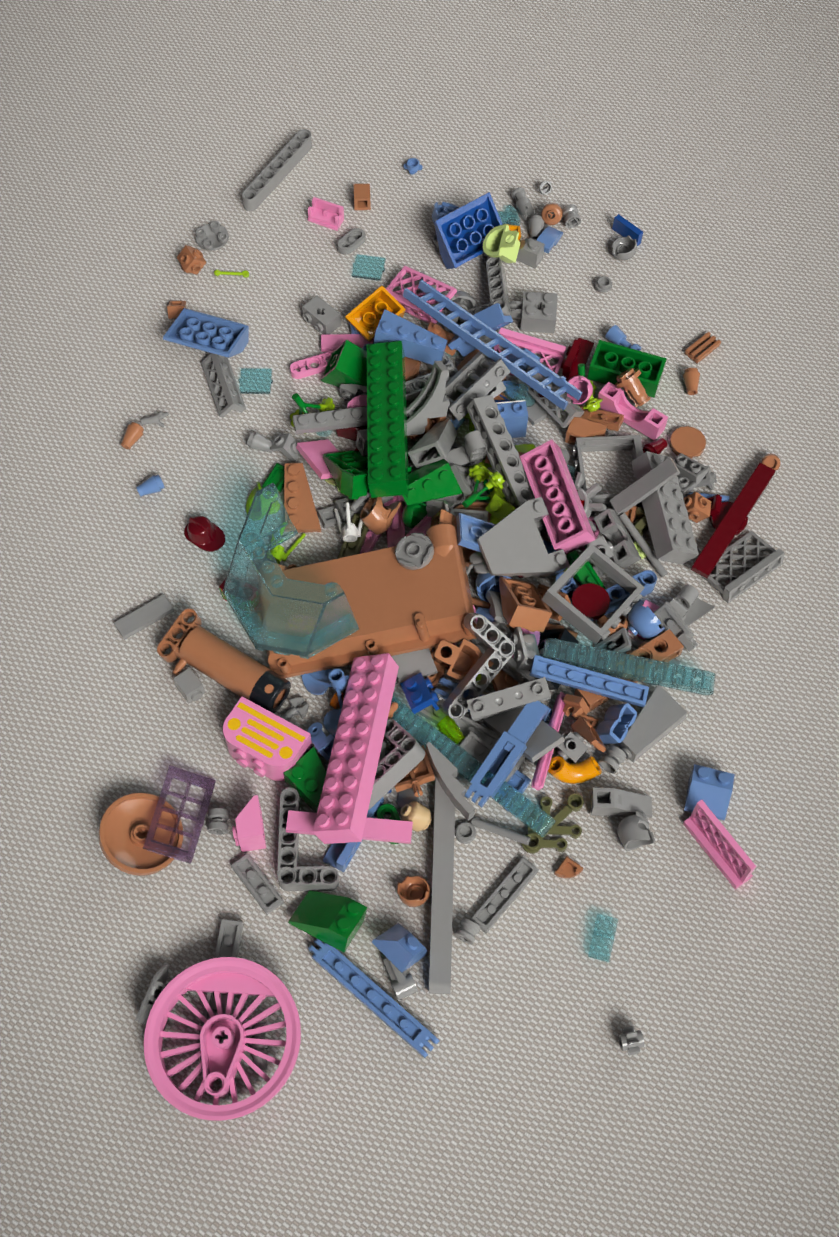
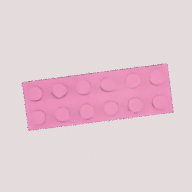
(552, 481)

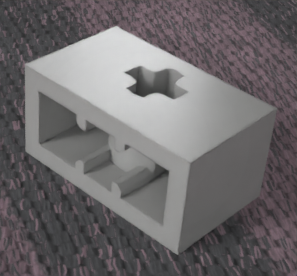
(321, 315)

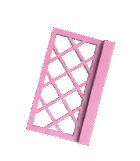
(410, 307)
(535, 345)
(719, 845)

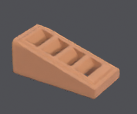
(589, 733)

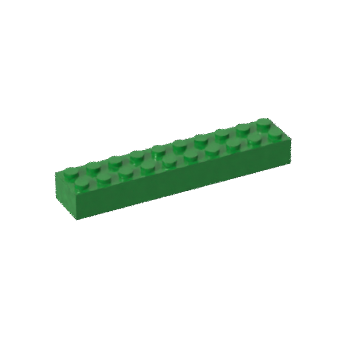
(386, 420)

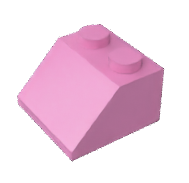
(249, 827)

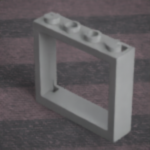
(605, 443)
(573, 615)

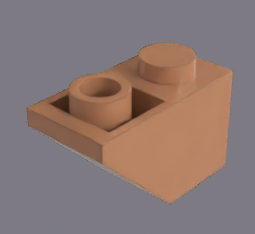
(581, 427)

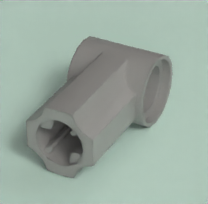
(402, 983)

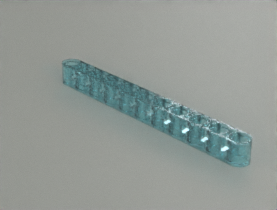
(467, 766)

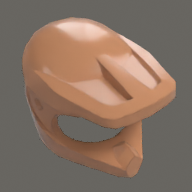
(380, 517)

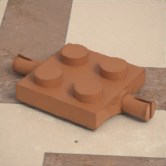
(417, 776)

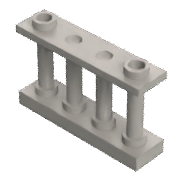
(471, 385)
(508, 699)

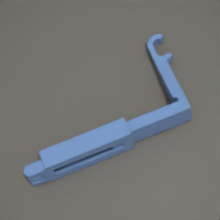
(507, 752)

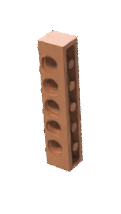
(666, 641)

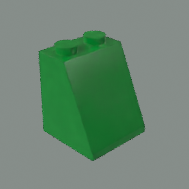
(346, 366)

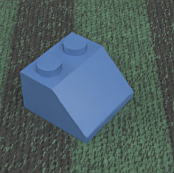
(712, 787)

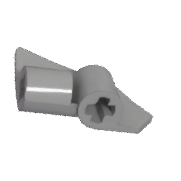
(689, 606)
(155, 988)

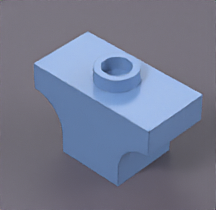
(460, 344)

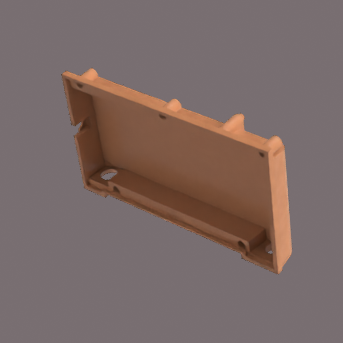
(392, 605)

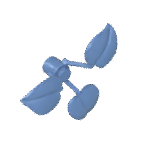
(318, 683)

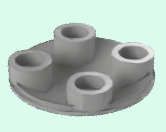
(212, 236)

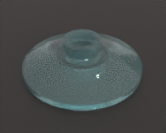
(516, 391)

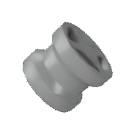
(467, 931)

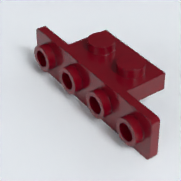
(576, 354)

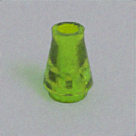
(450, 729)

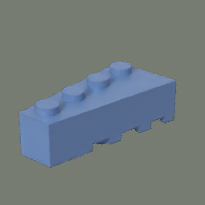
(416, 341)

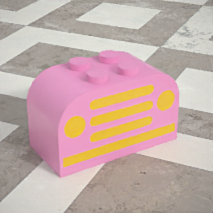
(264, 740)

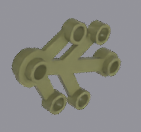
(540, 842)

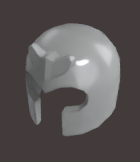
(635, 831)

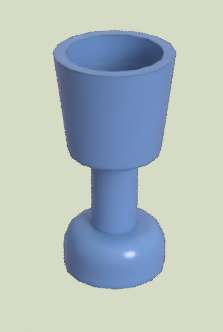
(617, 336)

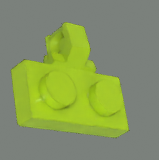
(499, 509)

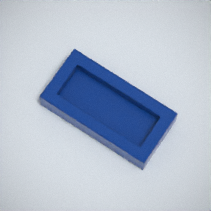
(626, 229)

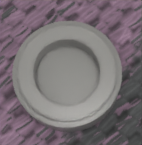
(465, 832)

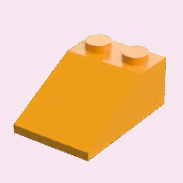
(369, 312)

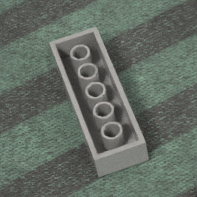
(666, 515)

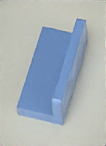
(493, 317)

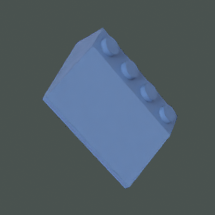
(208, 333)

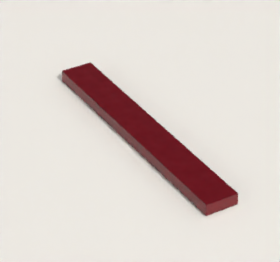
(733, 520)

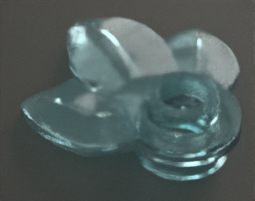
(510, 216)

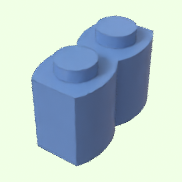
(616, 723)

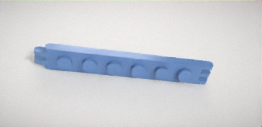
(373, 997)

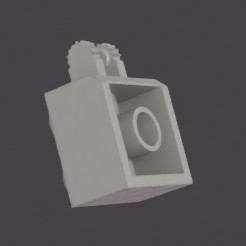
(536, 311)

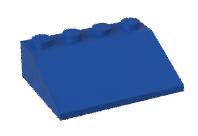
(464, 230)

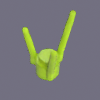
(278, 551)

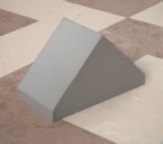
(616, 642)

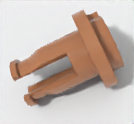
(632, 386)

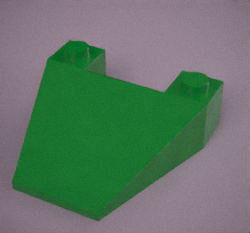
(349, 472)

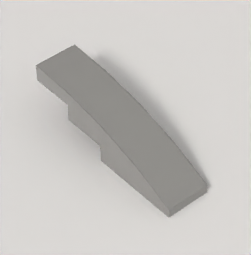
(328, 517)
(446, 775)

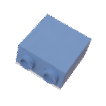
(515, 417)

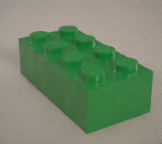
(613, 359)

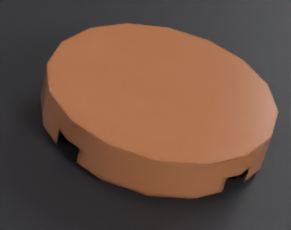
(687, 441)

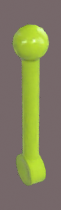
(245, 274)

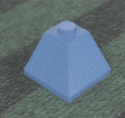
(400, 947)

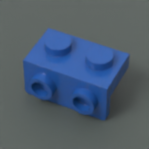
(419, 693)

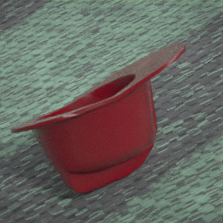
(204, 534)

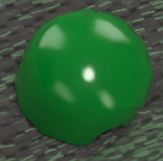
(413, 514)

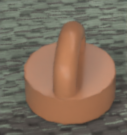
(772, 461)

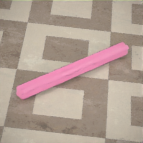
(544, 762)

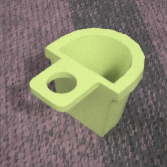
(502, 244)

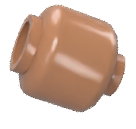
(557, 211)

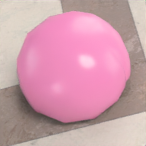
(583, 385)

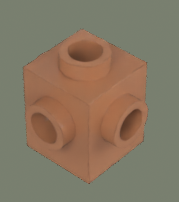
(191, 260)
(697, 507)

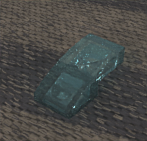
(603, 937)

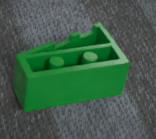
(431, 483)
(307, 778)

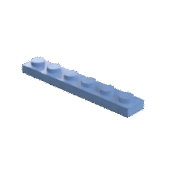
(589, 681)

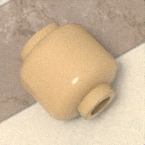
(418, 814)

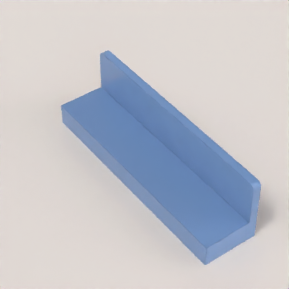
(341, 854)

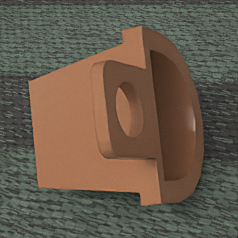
(461, 659)

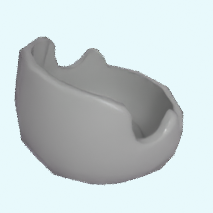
(624, 248)

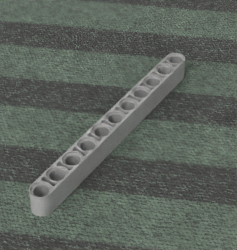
(442, 893)

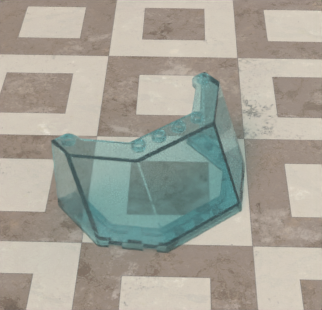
(276, 610)

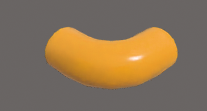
(574, 773)

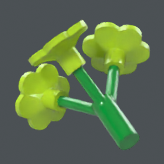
(327, 405)

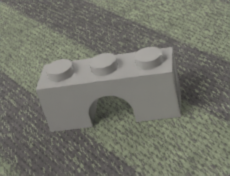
(613, 528)

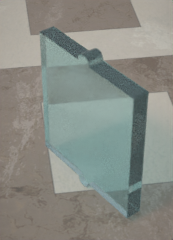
(368, 267)
(255, 381)

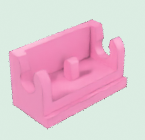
(326, 214)

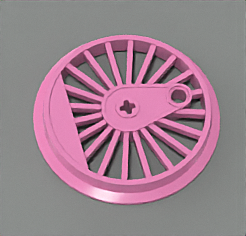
(223, 1058)

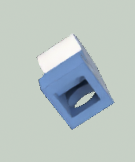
(321, 739)

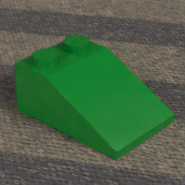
(329, 918)

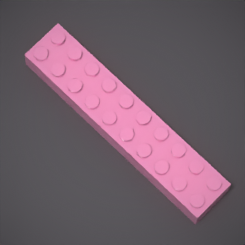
(356, 750)

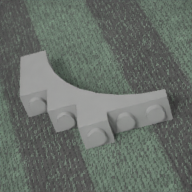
(429, 404)

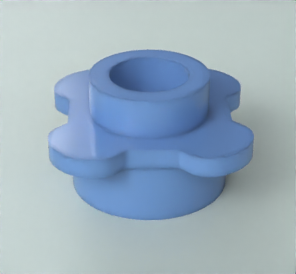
(413, 165)

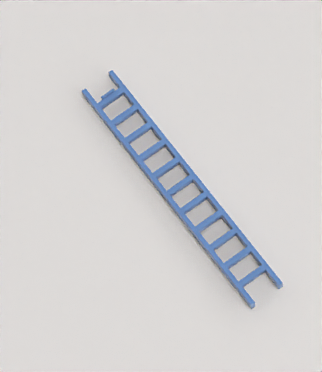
(540, 387)

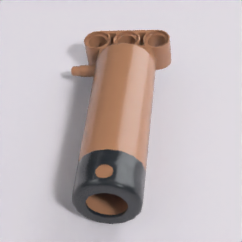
(222, 663)

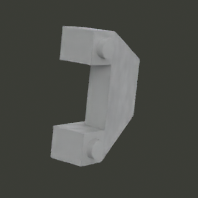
(517, 547)

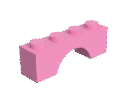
(649, 423)

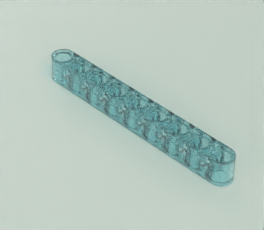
(631, 666)

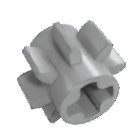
(631, 1040)

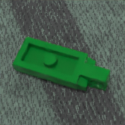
(586, 573)

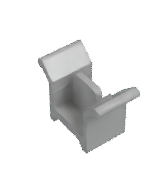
(445, 503)

